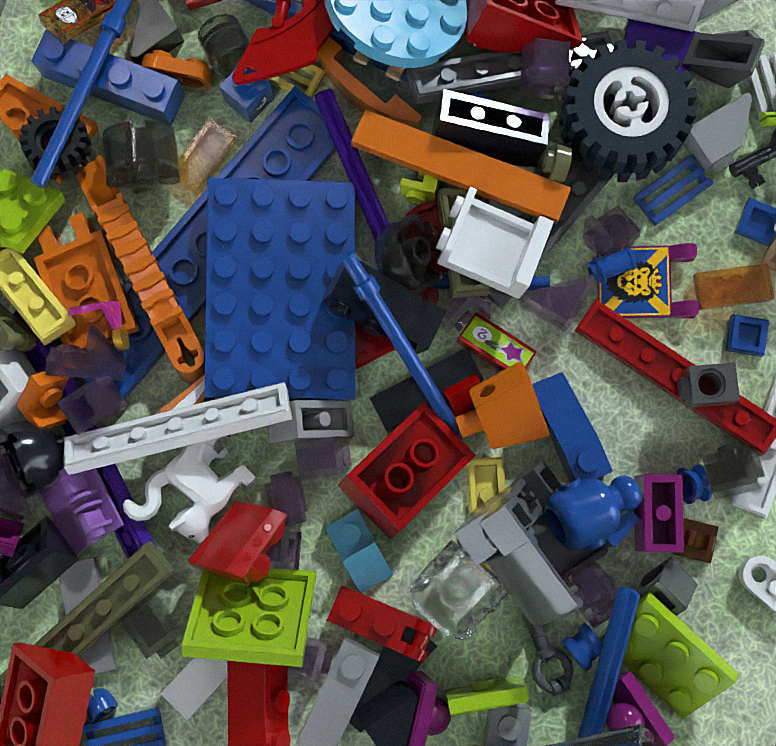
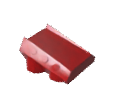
(240, 543)

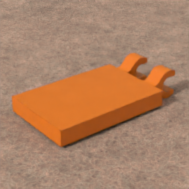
(83, 275)

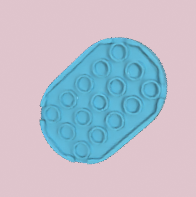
(401, 30)

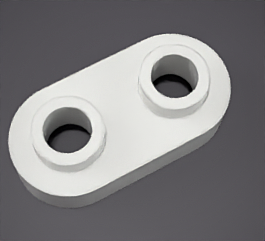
(766, 588)

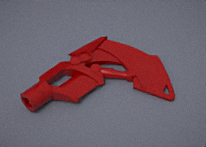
(286, 44)

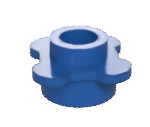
(695, 484)

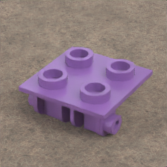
(82, 508)

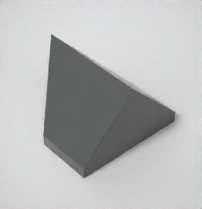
(724, 56)

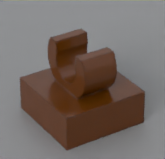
(698, 540)

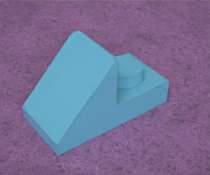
(359, 551)

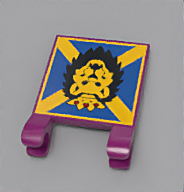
(648, 288)

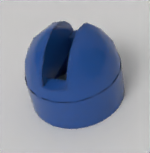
(101, 702)

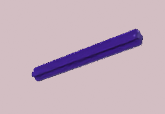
(351, 161)

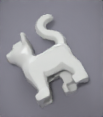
(198, 482)

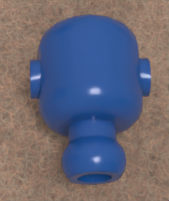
(589, 510)

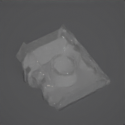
(456, 592)

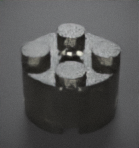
(140, 156)

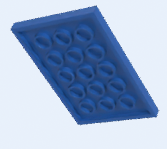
(265, 280)

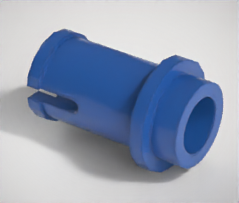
(611, 265)

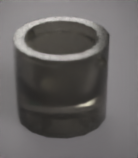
(223, 43)

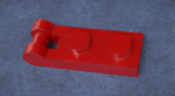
(381, 623)

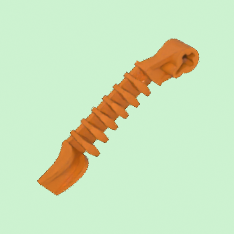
(142, 271)

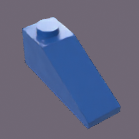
(571, 430)

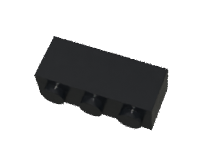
(492, 128)
(414, 314)

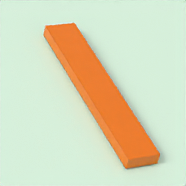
(460, 166)

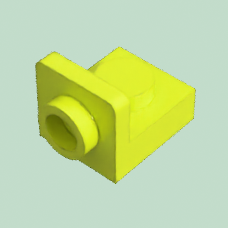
(419, 192)

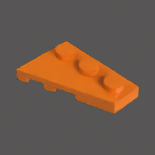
(21, 101)

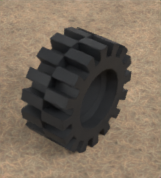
(43, 128)

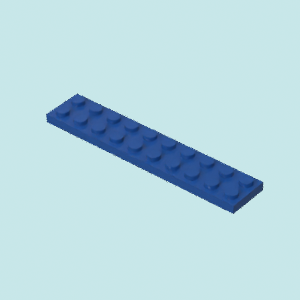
(285, 147)

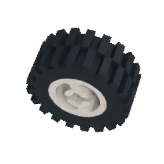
(626, 142)

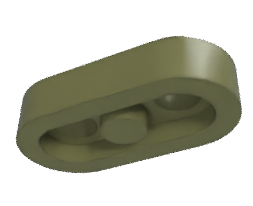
(555, 161)

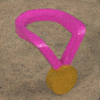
(119, 332)

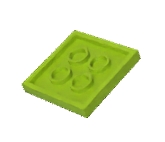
(251, 621)

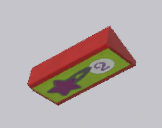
(494, 344)

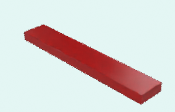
(664, 366)

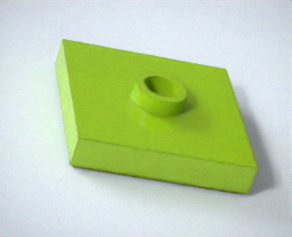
(486, 695)

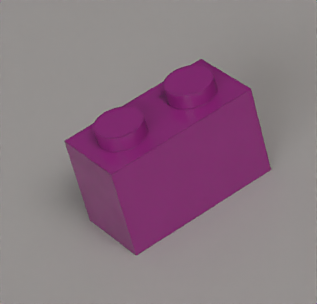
(659, 513)

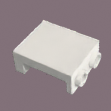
(492, 245)

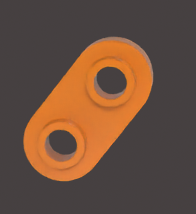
(189, 73)

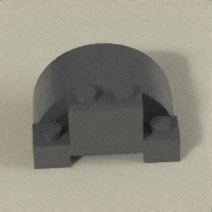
(521, 549)

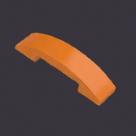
(359, 95)

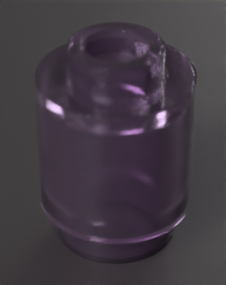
(287, 495)

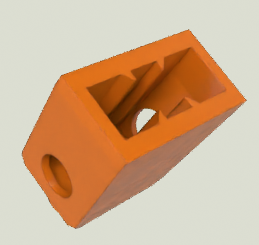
(505, 409)

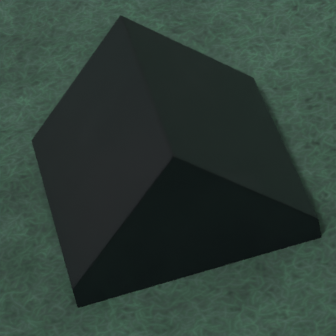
(36, 564)

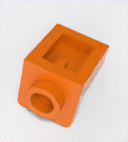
(40, 400)

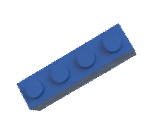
(117, 82)

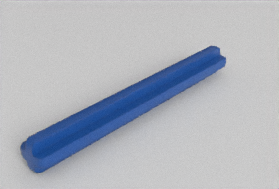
(609, 662)

